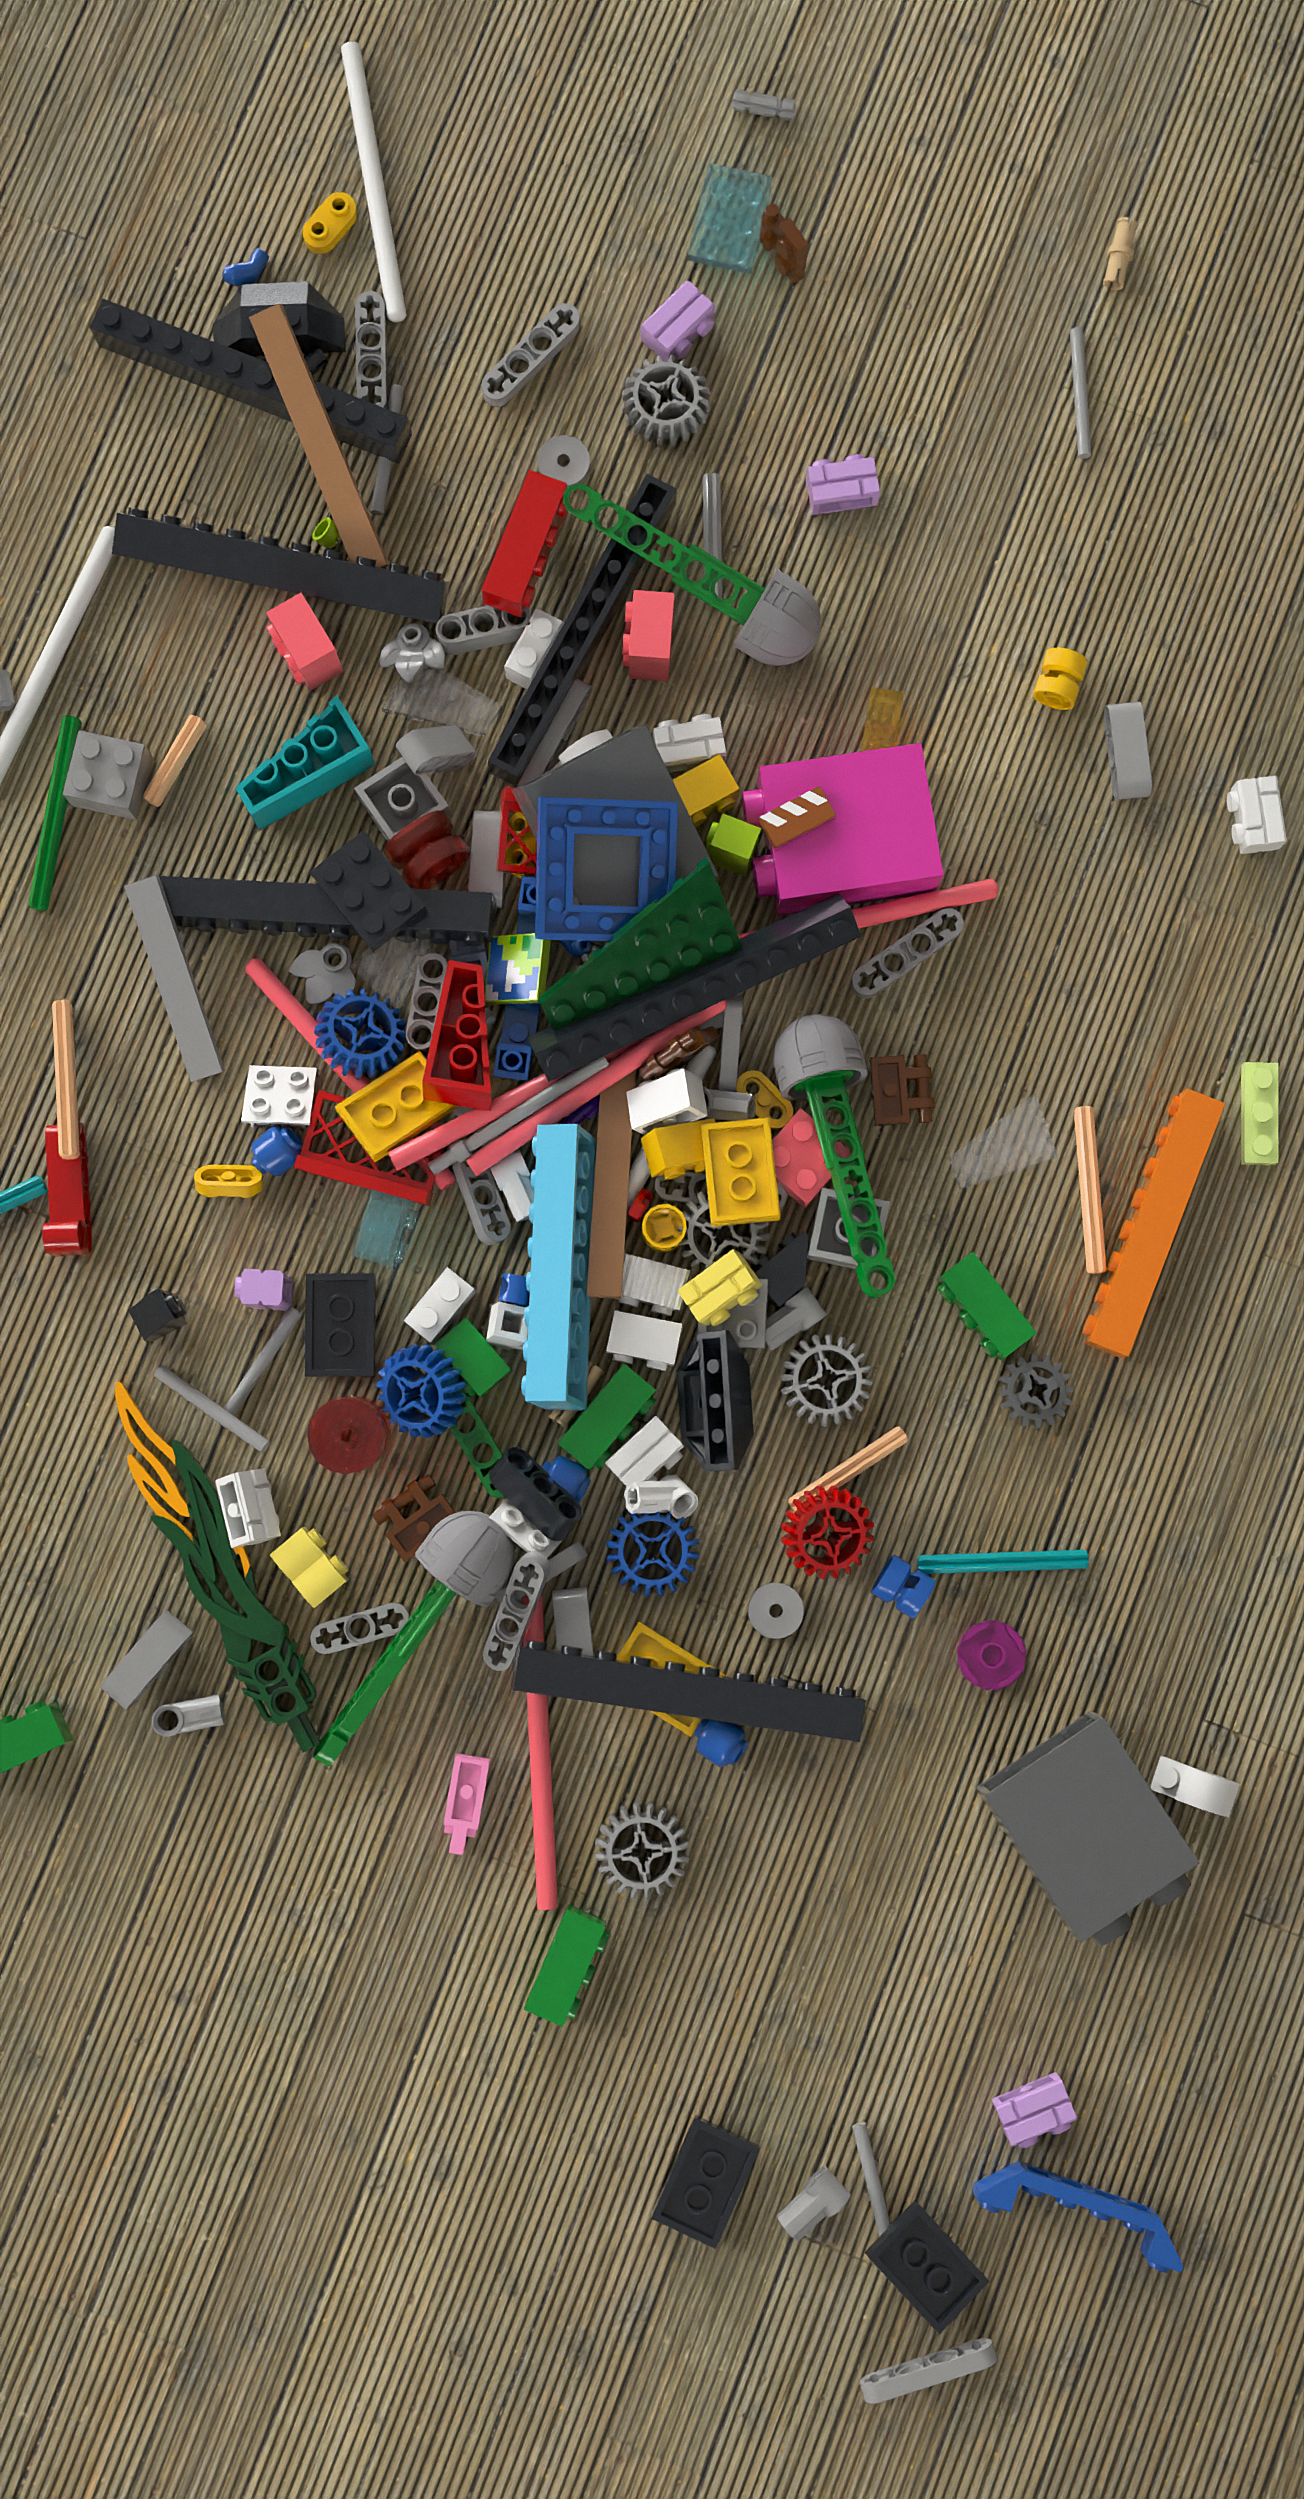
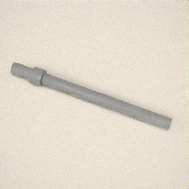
(461, 1150)

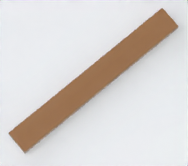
(317, 434)
(610, 1191)

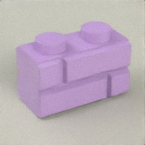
(678, 322)
(842, 484)
(264, 1289)
(1034, 2110)

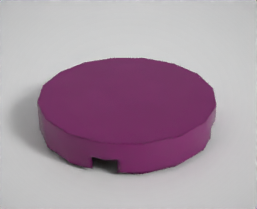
(991, 1655)

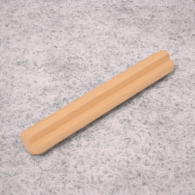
(855, 1464)

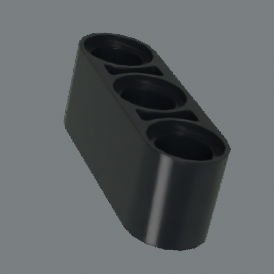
(530, 1491)

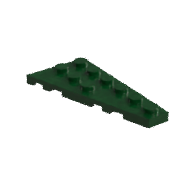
(653, 947)

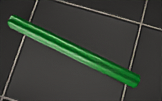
(54, 816)

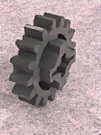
(1041, 1405)

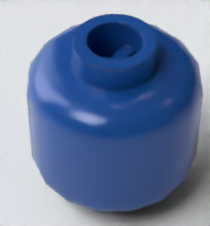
(276, 1150)
(569, 1475)
(721, 1742)

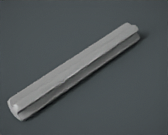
(712, 520)

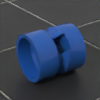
(903, 1586)

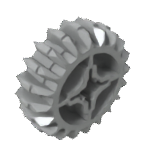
(645, 386)
(736, 1239)
(798, 1387)
(625, 1852)

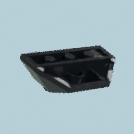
(309, 314)
(715, 1401)

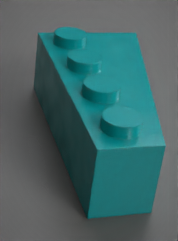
(306, 766)

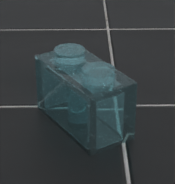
(384, 1230)

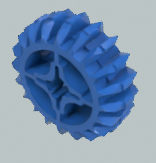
(369, 1007)
(403, 1388)
(632, 1571)

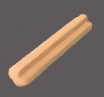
(174, 760)

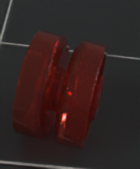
(427, 851)
(330, 1443)

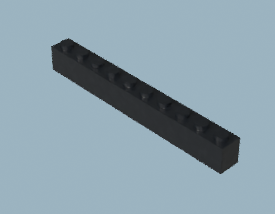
(242, 377)
(279, 566)
(580, 634)
(308, 910)
(760, 959)
(688, 1692)

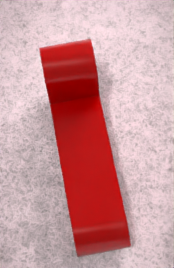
(69, 1199)

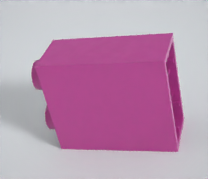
(874, 847)

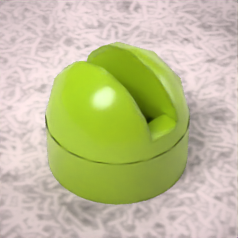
(326, 533)

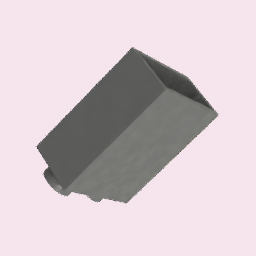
(619, 770)
(1089, 1829)

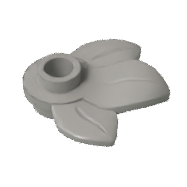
(411, 655)
(322, 978)

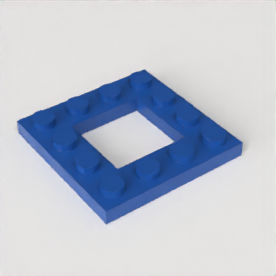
(556, 825)

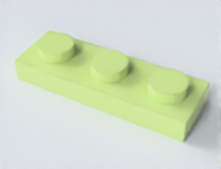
(1259, 1113)

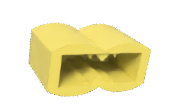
(310, 1566)

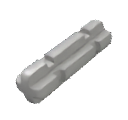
(763, 104)

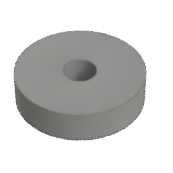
(564, 448)
(791, 1614)

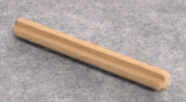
(65, 1079)
(1090, 1190)

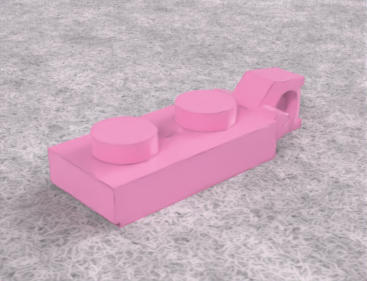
(465, 1799)

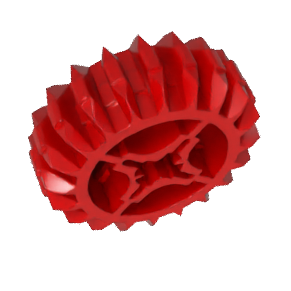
(855, 1530)

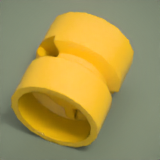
(1058, 683)
(661, 1228)

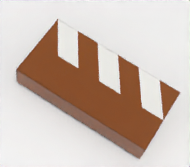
(797, 817)

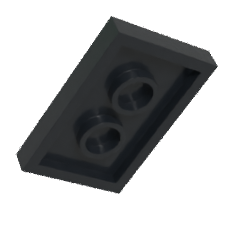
(368, 891)
(340, 1325)
(705, 2182)
(927, 2267)

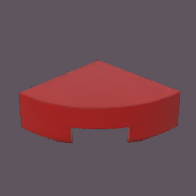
(640, 1205)

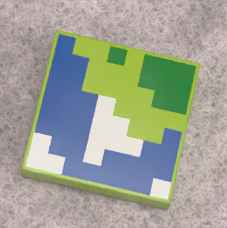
(516, 969)

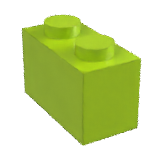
(732, 844)

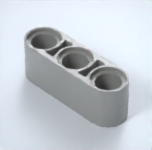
(472, 639)
(436, 749)
(1127, 750)
(484, 856)
(424, 988)
(573, 1619)
(146, 1660)

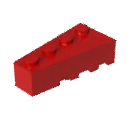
(526, 544)
(459, 1047)

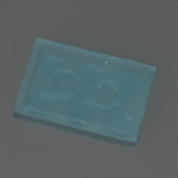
(729, 218)

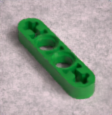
(470, 1440)

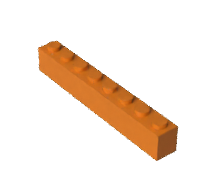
(1153, 1223)

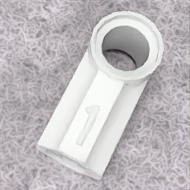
(513, 1178)
(663, 1496)

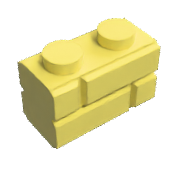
(720, 1289)

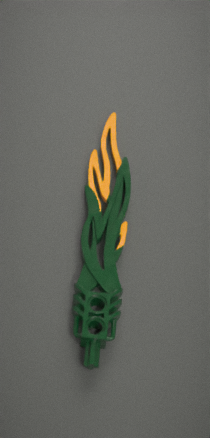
(213, 1537)

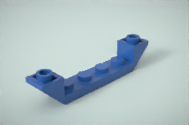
(520, 1020)
(1000, 2190)

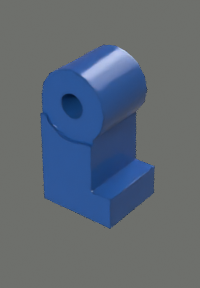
(514, 1290)

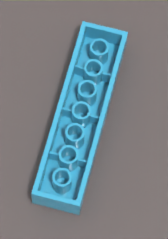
(559, 1268)

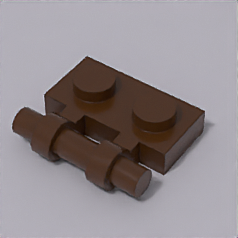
(787, 242)
(679, 1052)
(890, 1090)
(412, 1531)

